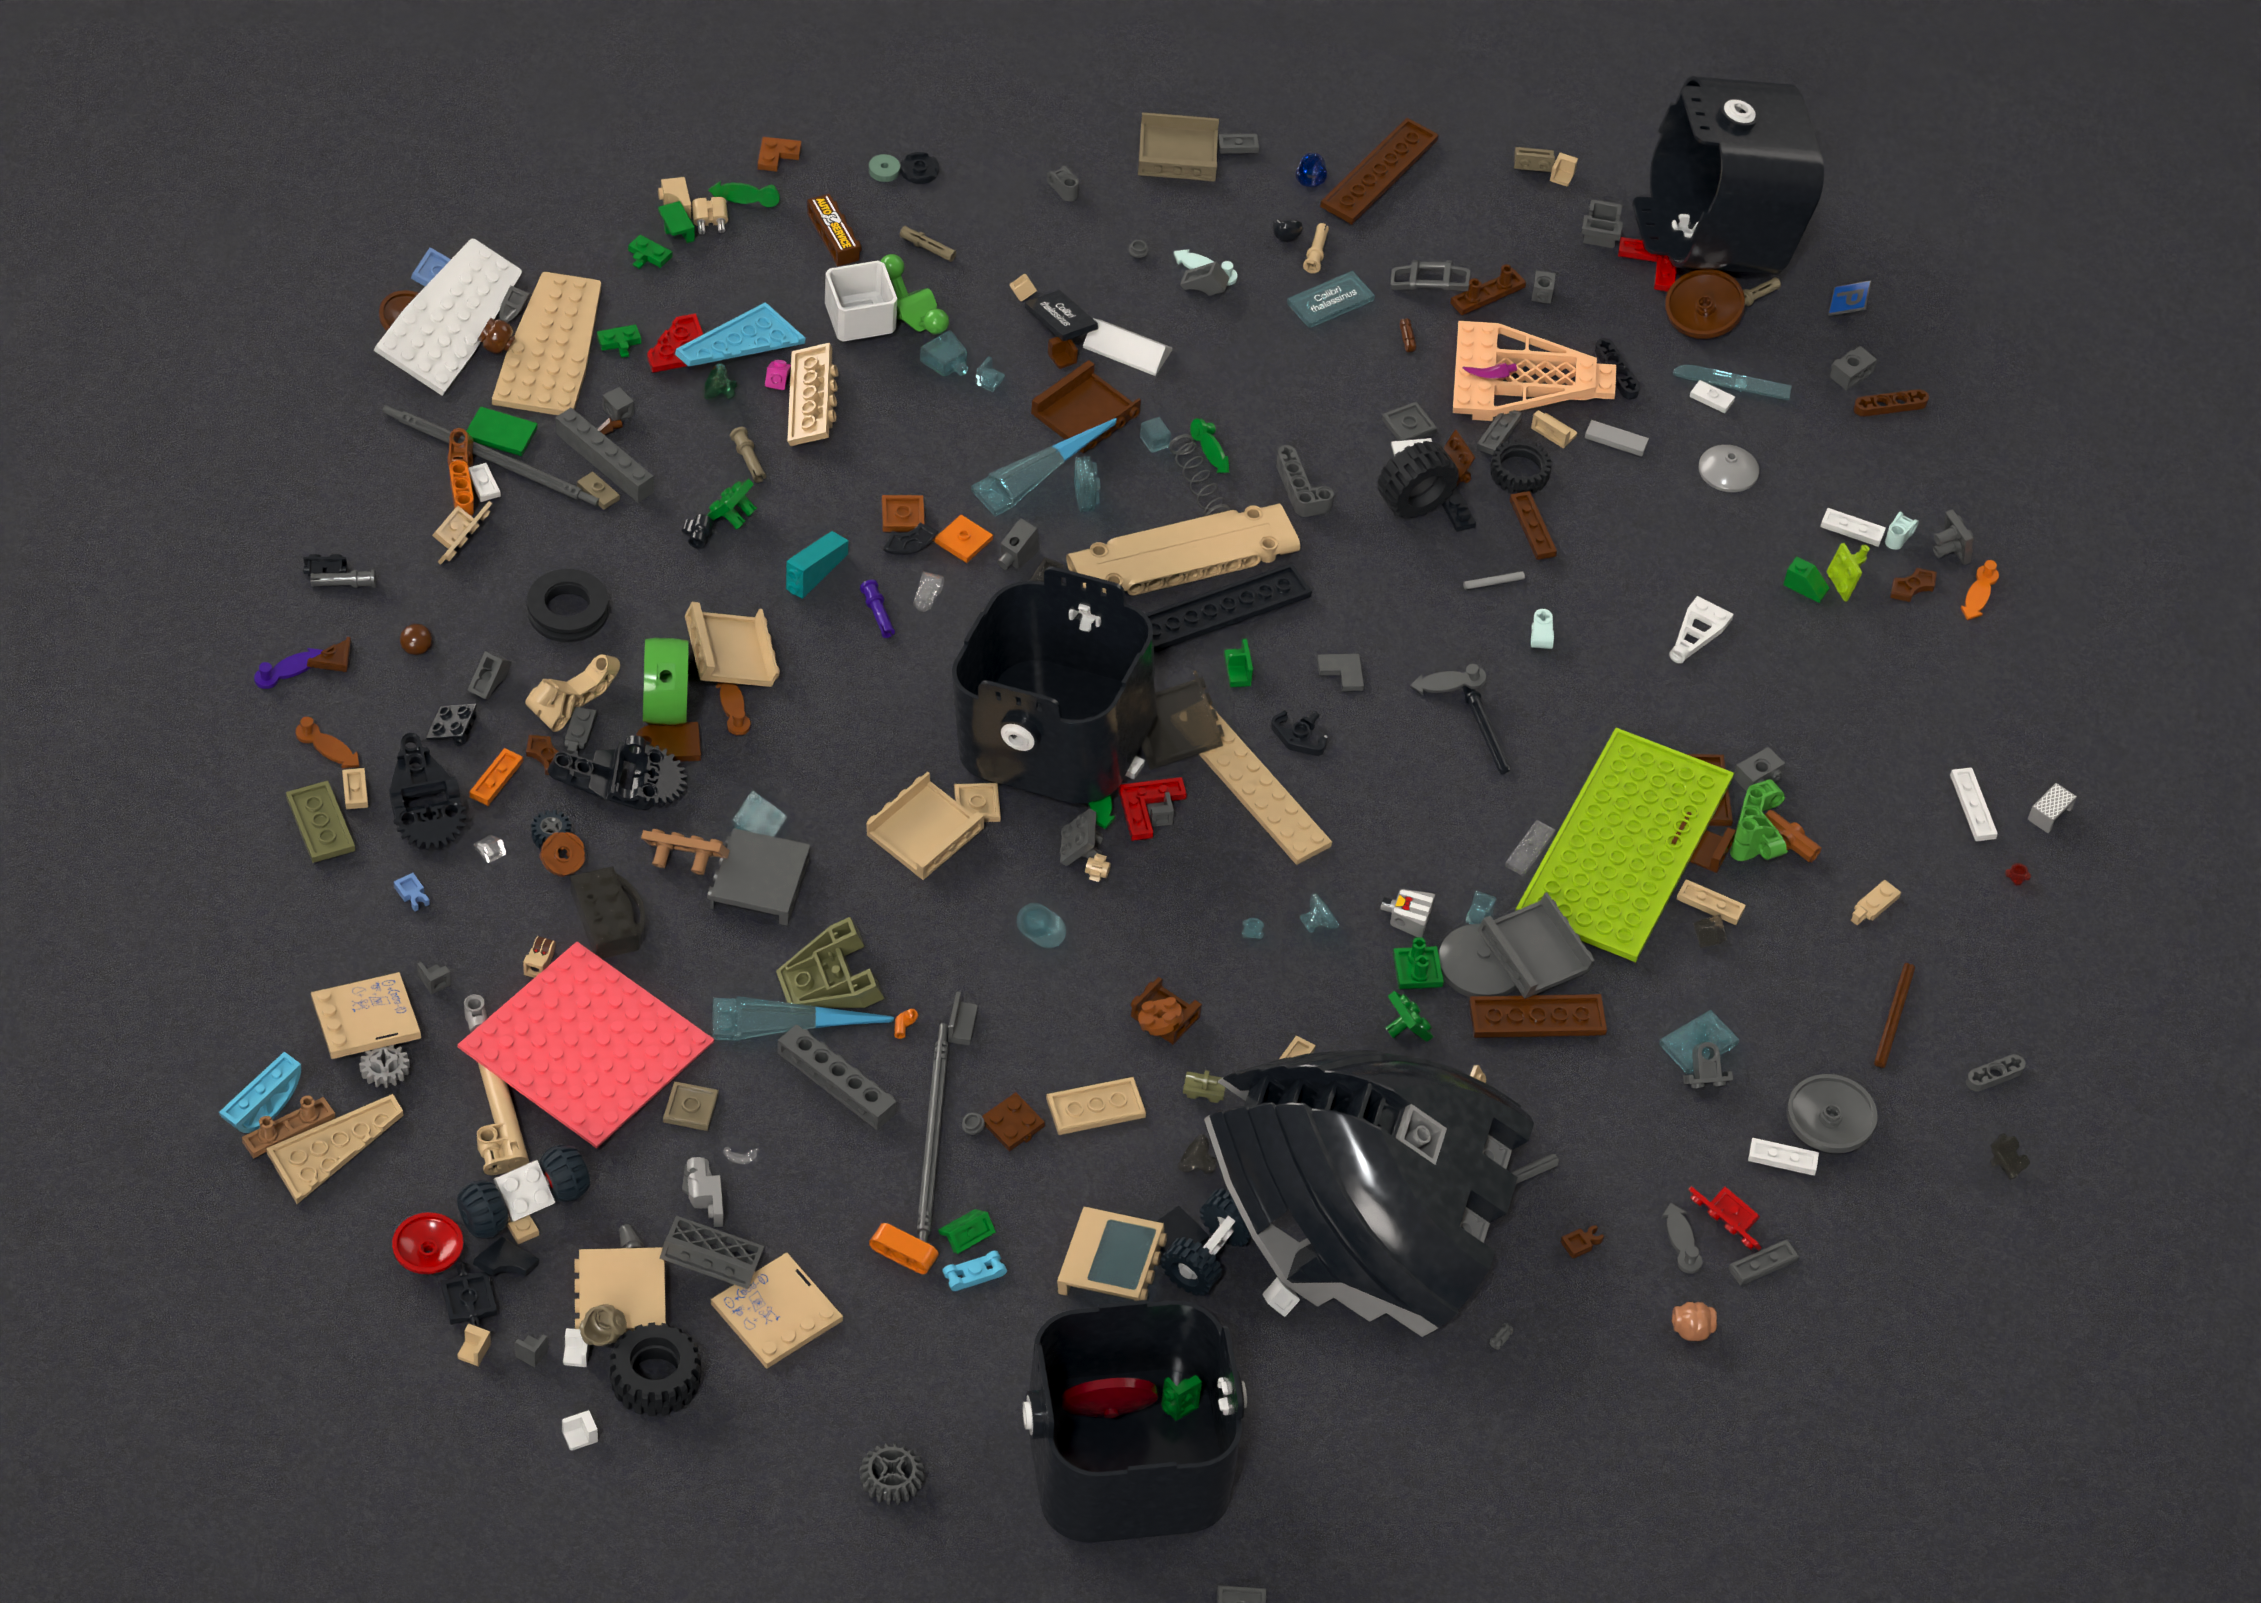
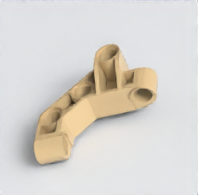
(556, 700)

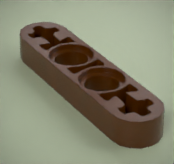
(1913, 400)

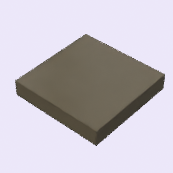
(691, 1106)

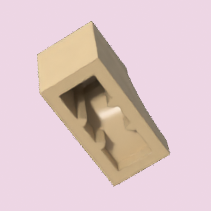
(673, 191)

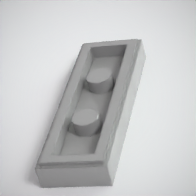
(1616, 438)

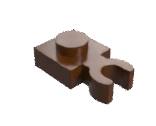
(1579, 1243)

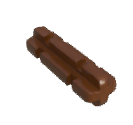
(1407, 335)

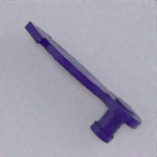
(289, 667)

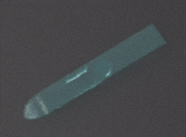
(1733, 381)

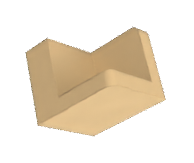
(1563, 169)
(475, 1345)

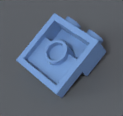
(429, 266)

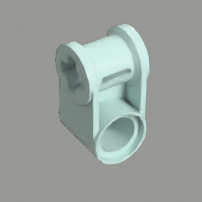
(1900, 531)
(1542, 630)

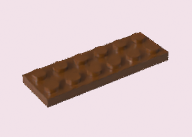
(1537, 1016)

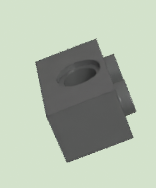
(1853, 368)
(1759, 768)

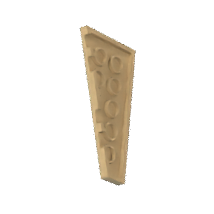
(321, 1151)

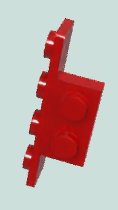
(1732, 1211)

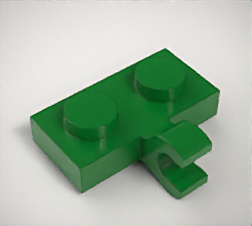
(647, 250)
(619, 338)

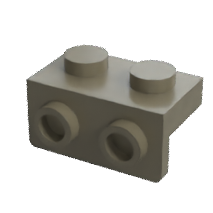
(1533, 159)

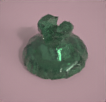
(718, 383)

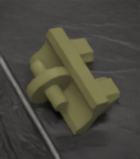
(1203, 1086)

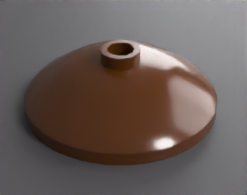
(393, 306)

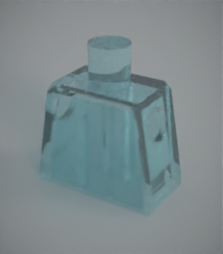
(945, 355)

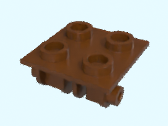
(1461, 456)

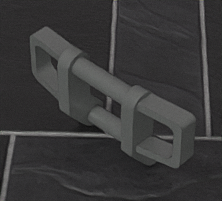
(1416, 266)

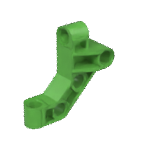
(1754, 830)

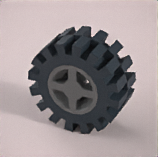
(548, 825)

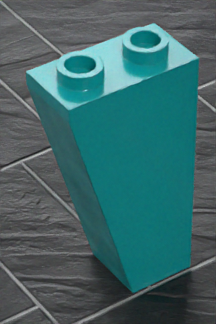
(814, 563)

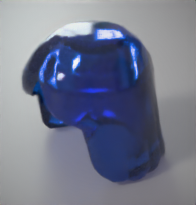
(1313, 165)

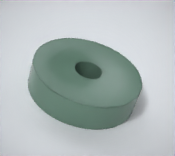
(884, 168)

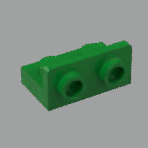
(1182, 1398)

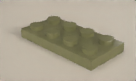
(320, 821)

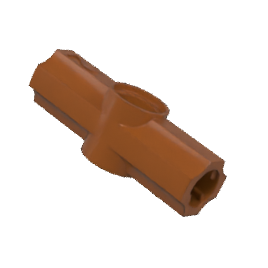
(1794, 837)

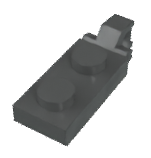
(579, 729)

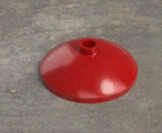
(427, 1233)

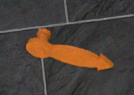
(1980, 590)

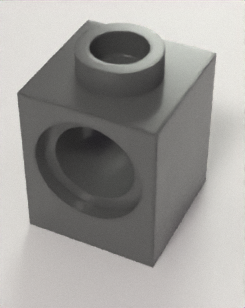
(1543, 287)
(618, 404)

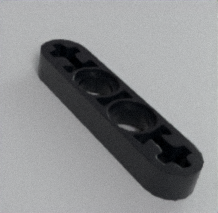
(1621, 367)

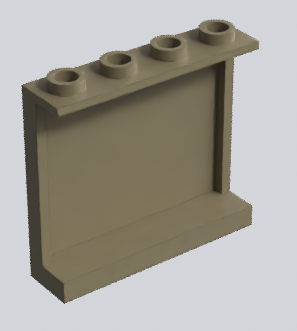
(1178, 146)

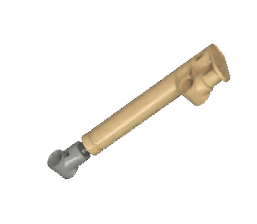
(506, 1143)

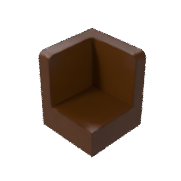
(1062, 352)

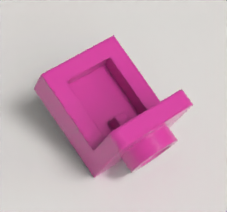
(777, 374)

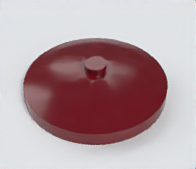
(1109, 1397)

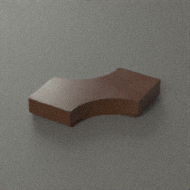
(1907, 587)
(541, 749)

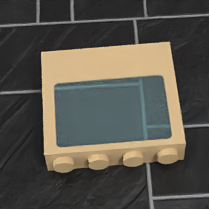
(1112, 1254)

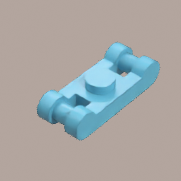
(974, 1271)

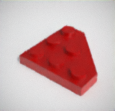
(682, 331)

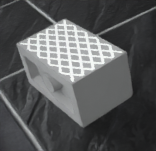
(2051, 806)

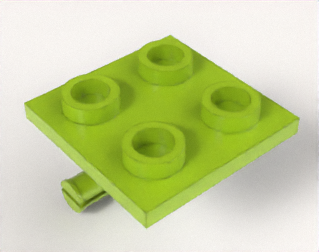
(1846, 570)

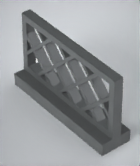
(711, 1261)

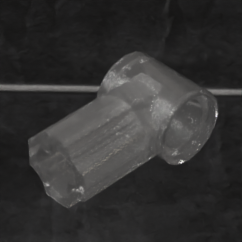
(929, 587)

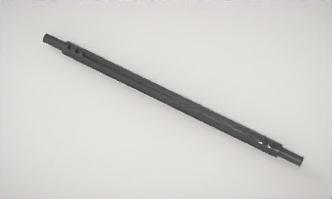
(493, 456)
(932, 1134)

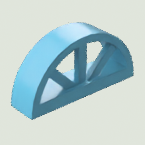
(264, 1095)

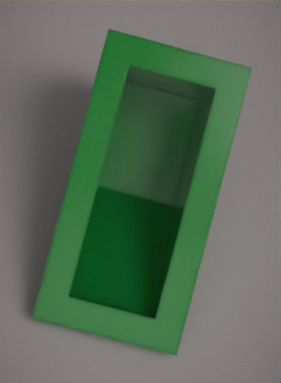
(1806, 580)

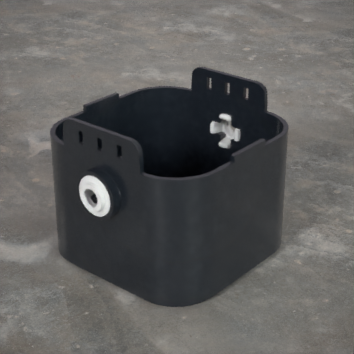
(1732, 177)
(1056, 687)
(1140, 1468)

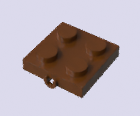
(1013, 1122)

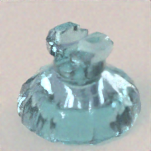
(1318, 915)

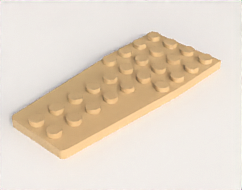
(550, 346)

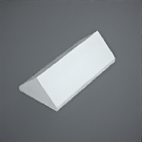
(1127, 347)

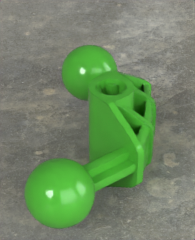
(917, 307)

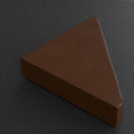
(333, 657)

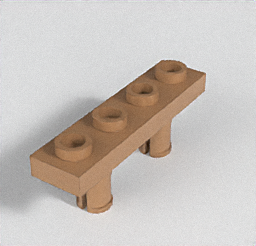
(677, 841)
(272, 1132)

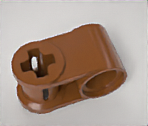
(460, 451)

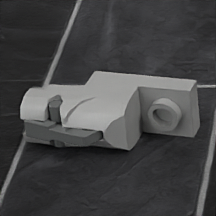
(703, 1188)

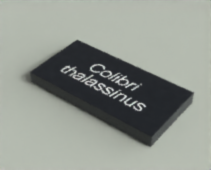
(1061, 315)

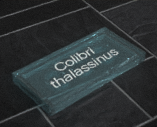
(1330, 299)

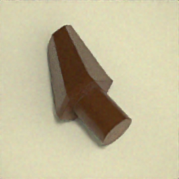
(608, 426)

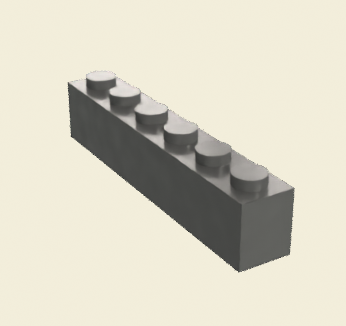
(604, 455)

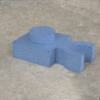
(411, 889)

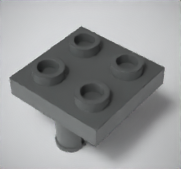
(1954, 539)
(1079, 838)

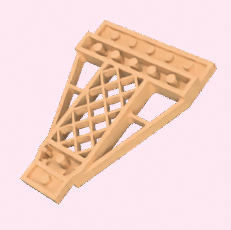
(1479, 350)

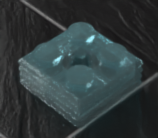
(1086, 484)

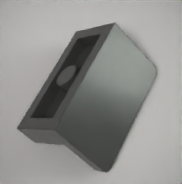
(962, 1021)

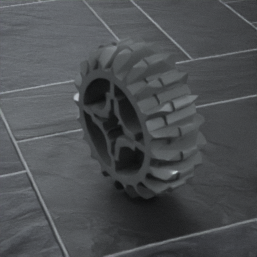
(892, 1481)

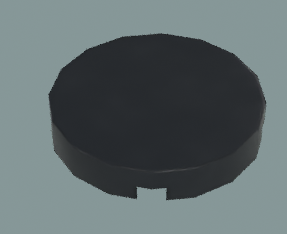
(919, 168)

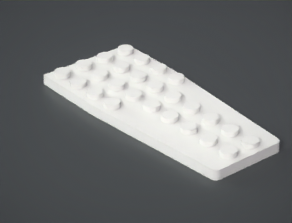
(444, 321)

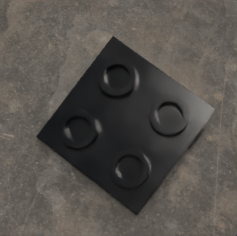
(453, 722)

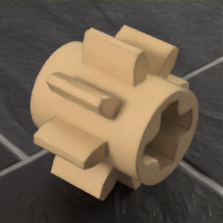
(1097, 867)

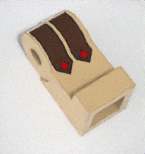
(539, 956)

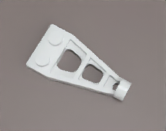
(1706, 613)

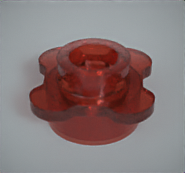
(2018, 873)

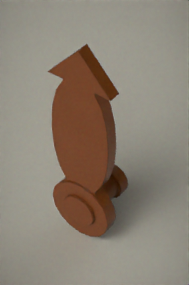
(733, 706)
(325, 744)

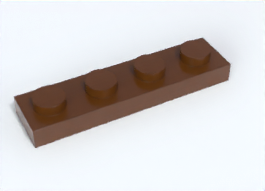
(1533, 525)

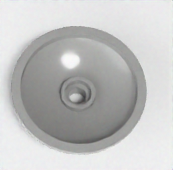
(1728, 468)

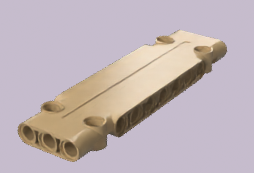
(1189, 549)

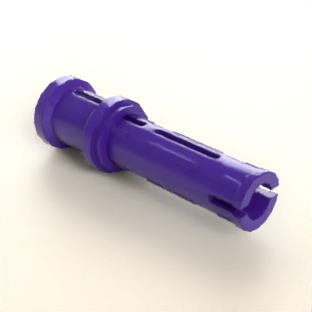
(875, 601)

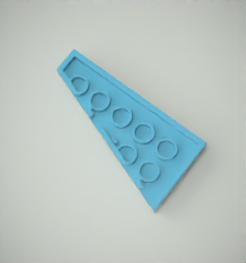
(747, 334)

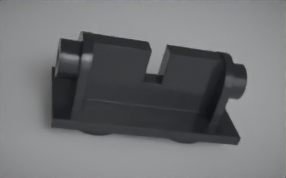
(316, 564)

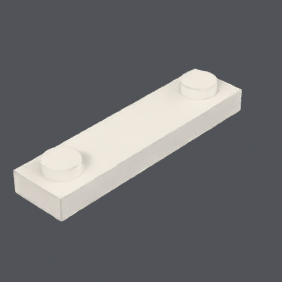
(1973, 804)

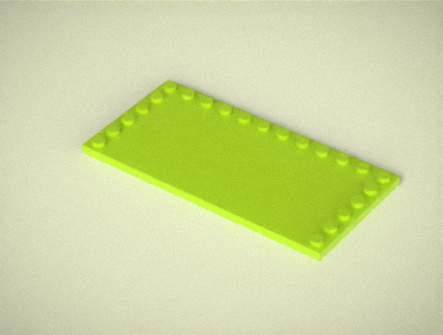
(1614, 851)

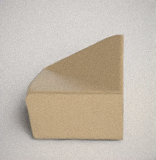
(1023, 287)

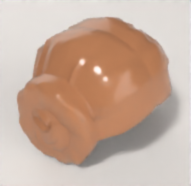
(1694, 1321)

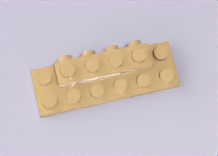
(811, 394)

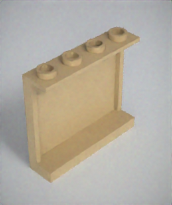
(732, 647)
(923, 827)
(622, 1278)

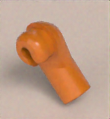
(903, 1021)

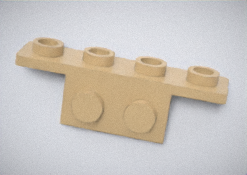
(455, 527)

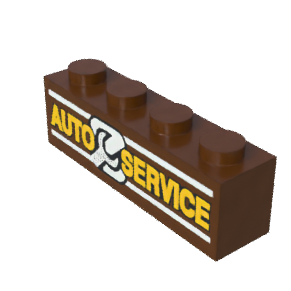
(833, 229)

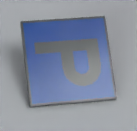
(1850, 298)

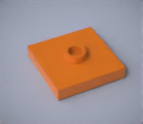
(963, 538)

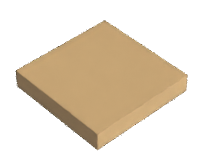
(981, 798)

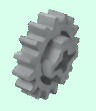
(395, 1065)

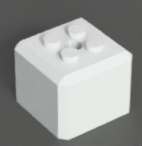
(860, 300)

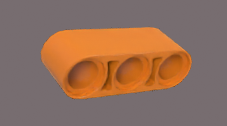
(461, 486)
(903, 1248)

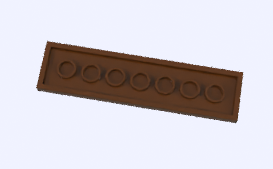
(1379, 170)

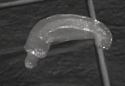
(740, 1158)

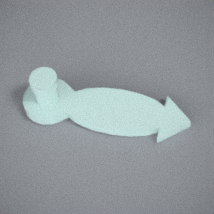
(1194, 260)

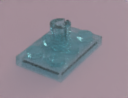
(1701, 1029)

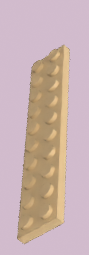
(1265, 797)

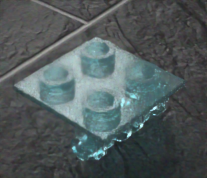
(758, 816)

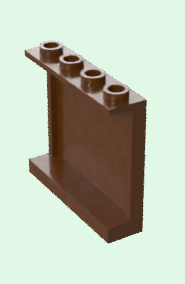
(1082, 403)

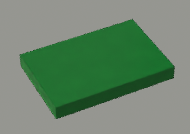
(501, 431)

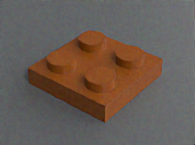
(902, 512)

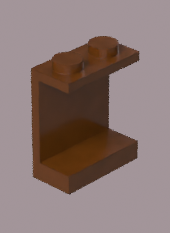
(1711, 848)

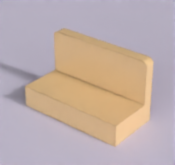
(1552, 429)

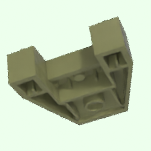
(822, 975)

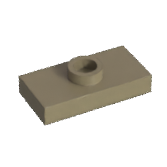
(597, 487)

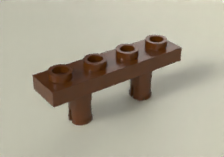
(1483, 294)

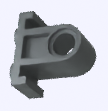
(1707, 1069)

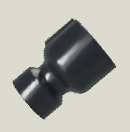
(699, 530)

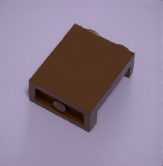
(1155, 991)

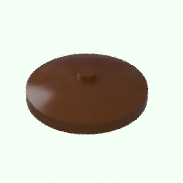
(1705, 303)

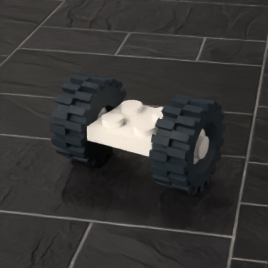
(1194, 1265)

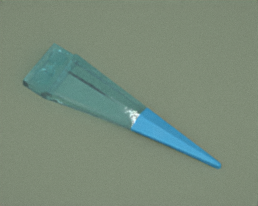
(1011, 483)
(756, 1017)

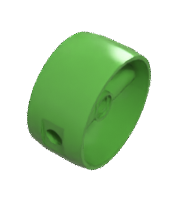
(665, 681)

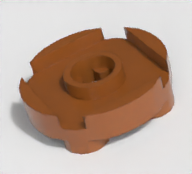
(550, 856)
(1152, 1010)

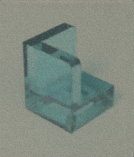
(988, 377)
(1155, 434)
(1481, 907)

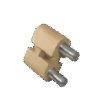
(710, 212)

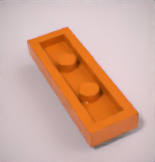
(496, 777)

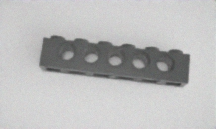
(823, 1065)

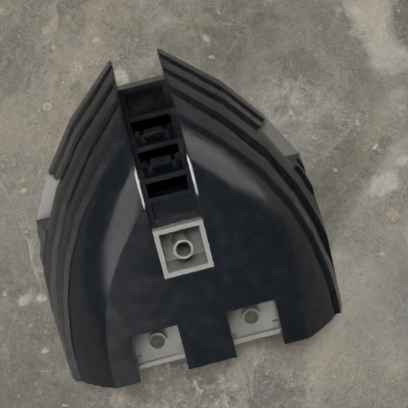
(1379, 1174)

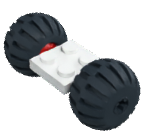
(523, 1191)

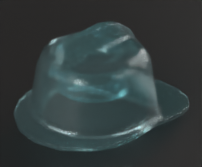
(1041, 925)

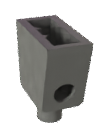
(1019, 545)

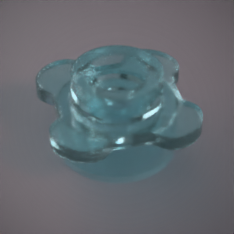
(1253, 923)

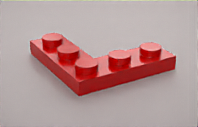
(1665, 270)
(1136, 796)

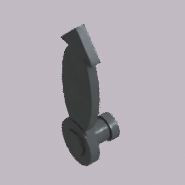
(1451, 680)
(1682, 1240)

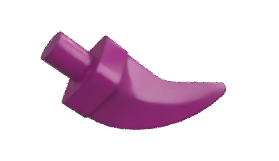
(1498, 371)

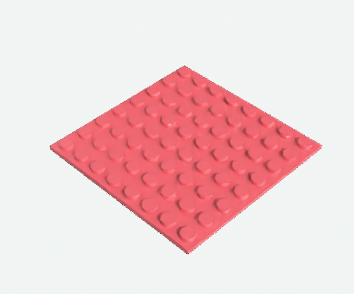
(586, 1044)

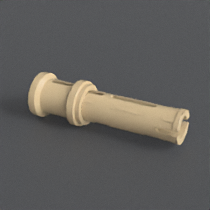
(1315, 253)

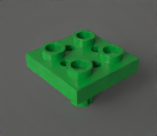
(1408, 1018)

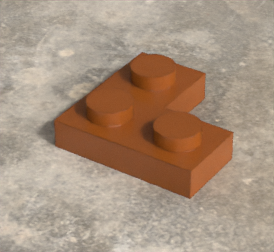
(777, 148)

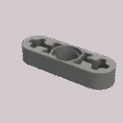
(1991, 1080)

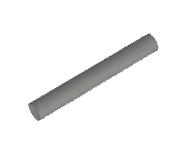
(1493, 580)

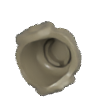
(602, 1325)

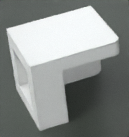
(1280, 1297)
(576, 1349)
(579, 1430)

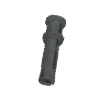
(355, 579)

